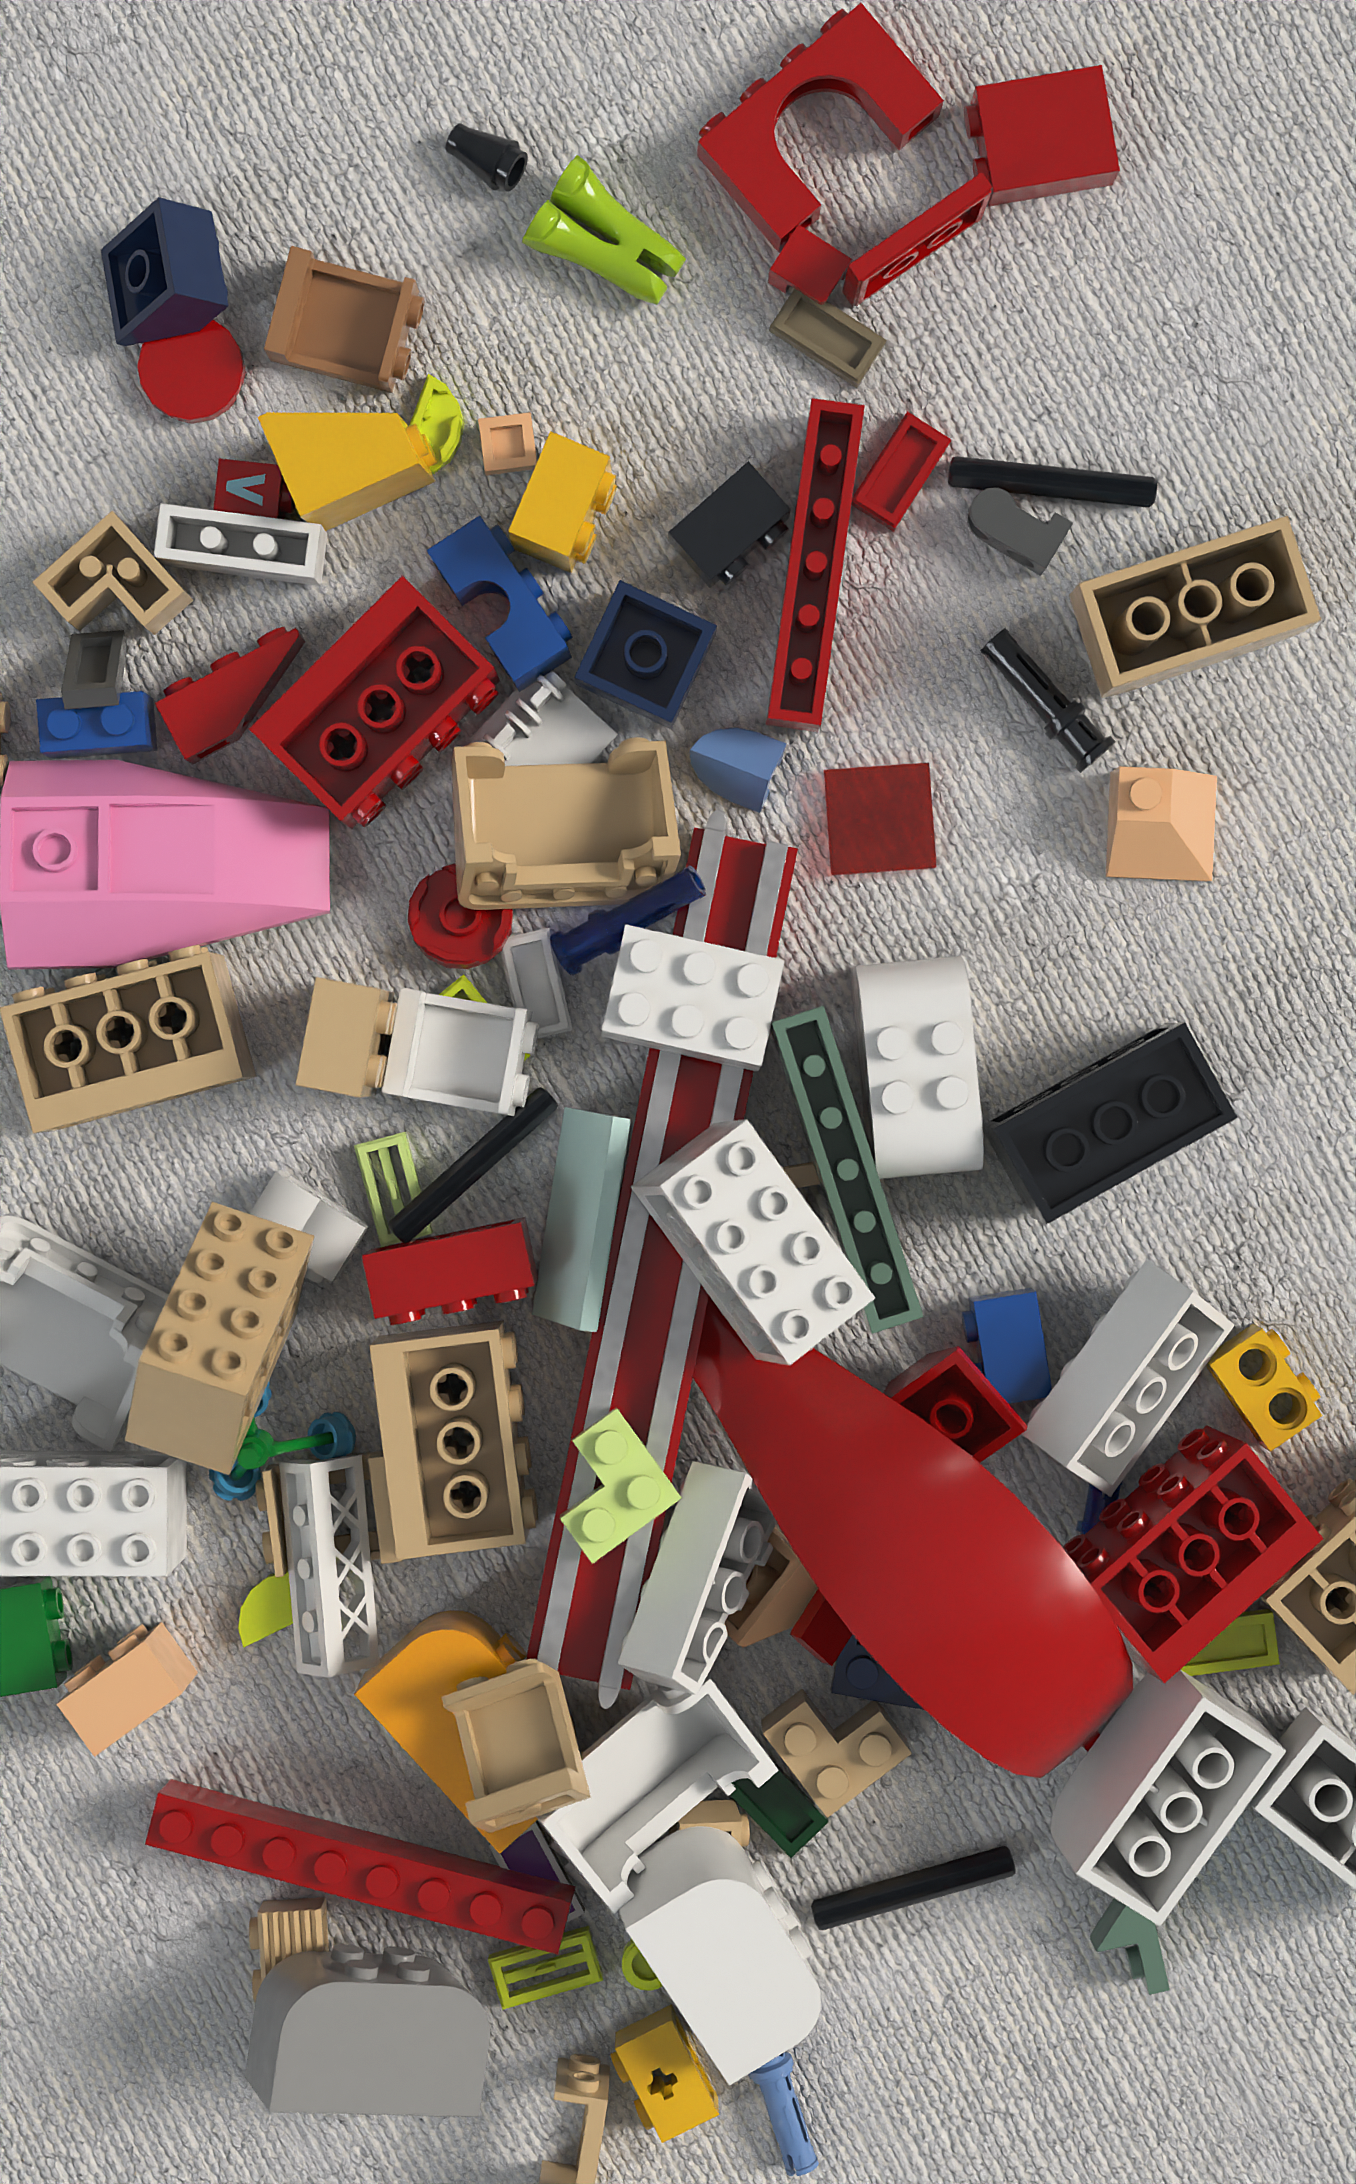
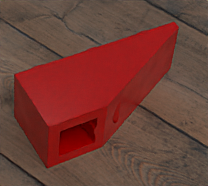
(222, 704)

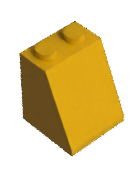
(347, 461)

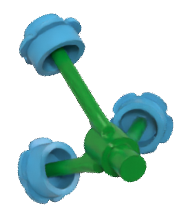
(327, 1438)

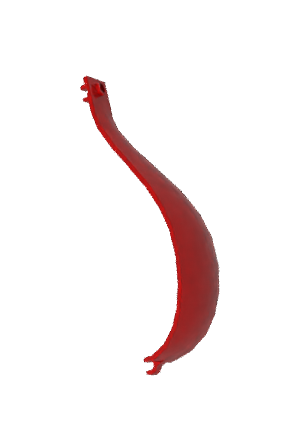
(923, 1555)

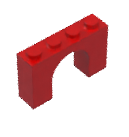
(848, 59)

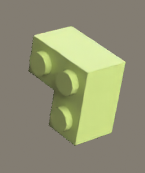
(631, 1489)

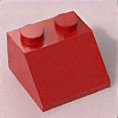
(957, 1402)

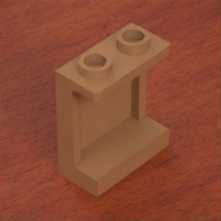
(343, 322)

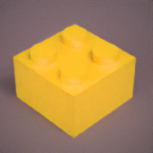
(562, 503)

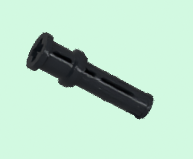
(1063, 719)

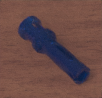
(605, 929)

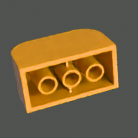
(408, 1693)

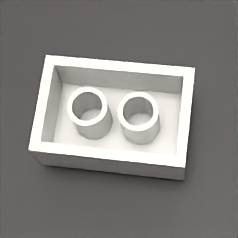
(692, 998)

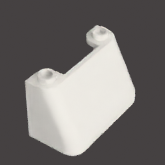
(73, 1326)
(648, 1778)

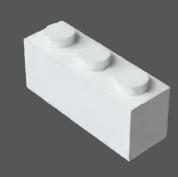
(240, 544)

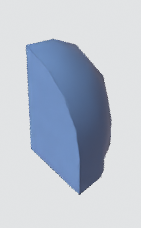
(737, 764)

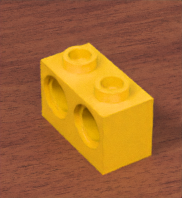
(1253, 1393)

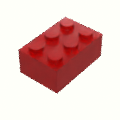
(450, 1271)

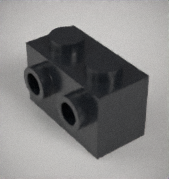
(730, 526)

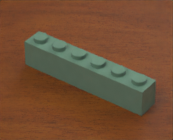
(845, 1166)

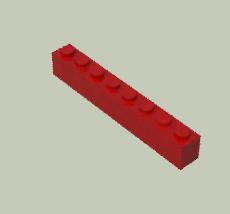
(360, 1865)

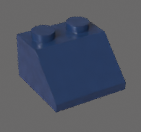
(164, 273)

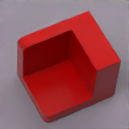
(808, 266)

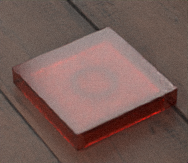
(879, 819)

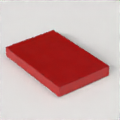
(917, 240)

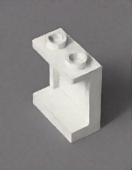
(459, 1052)

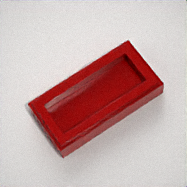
(900, 471)

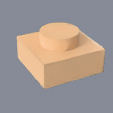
(507, 443)

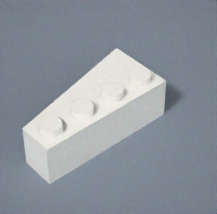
(698, 1578)

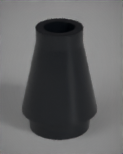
(490, 157)

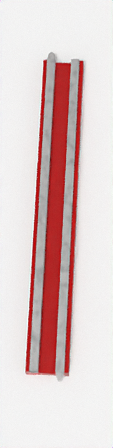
(651, 1299)

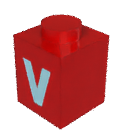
(252, 489)

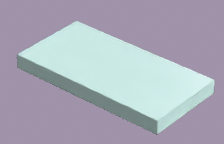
(581, 1218)

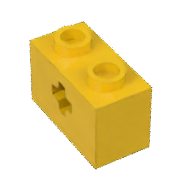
(663, 2044)

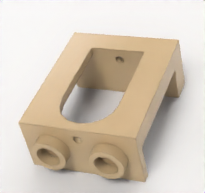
(270, 1500)
(585, 2082)

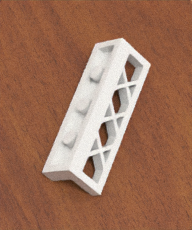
(314, 1577)

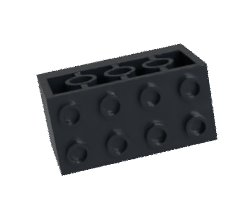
(1109, 1121)

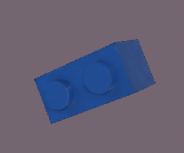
(97, 730)
(1009, 1343)

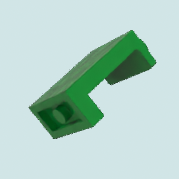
(30, 1638)

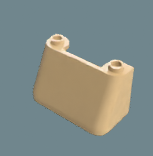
(562, 828)

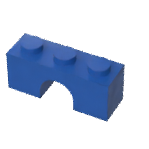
(478, 563)

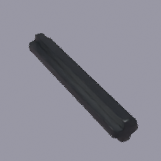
(1052, 481)
(472, 1166)
(913, 1888)

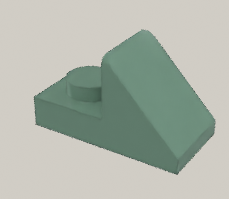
(1125, 1927)

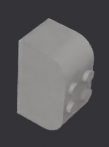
(367, 2036)

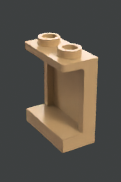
(517, 1745)

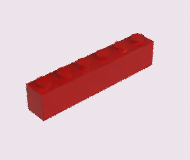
(815, 565)

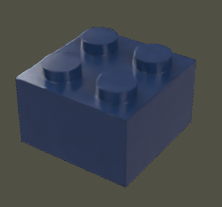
(645, 654)

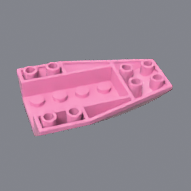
(146, 861)

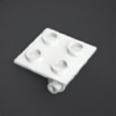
(545, 726)

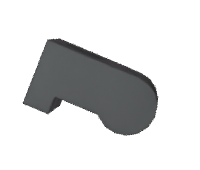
(1013, 531)

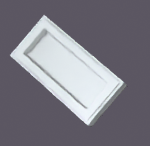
(536, 981)

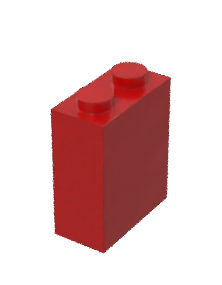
(1043, 135)

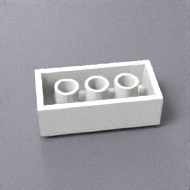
(1127, 1378)

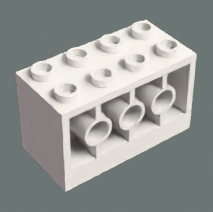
(753, 1242)
(92, 1513)

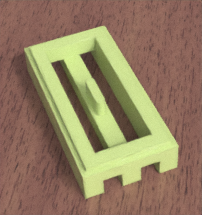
(371, 1187)

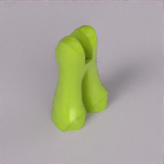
(587, 200)

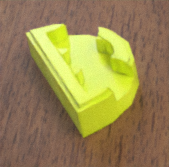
(440, 419)
(265, 1609)

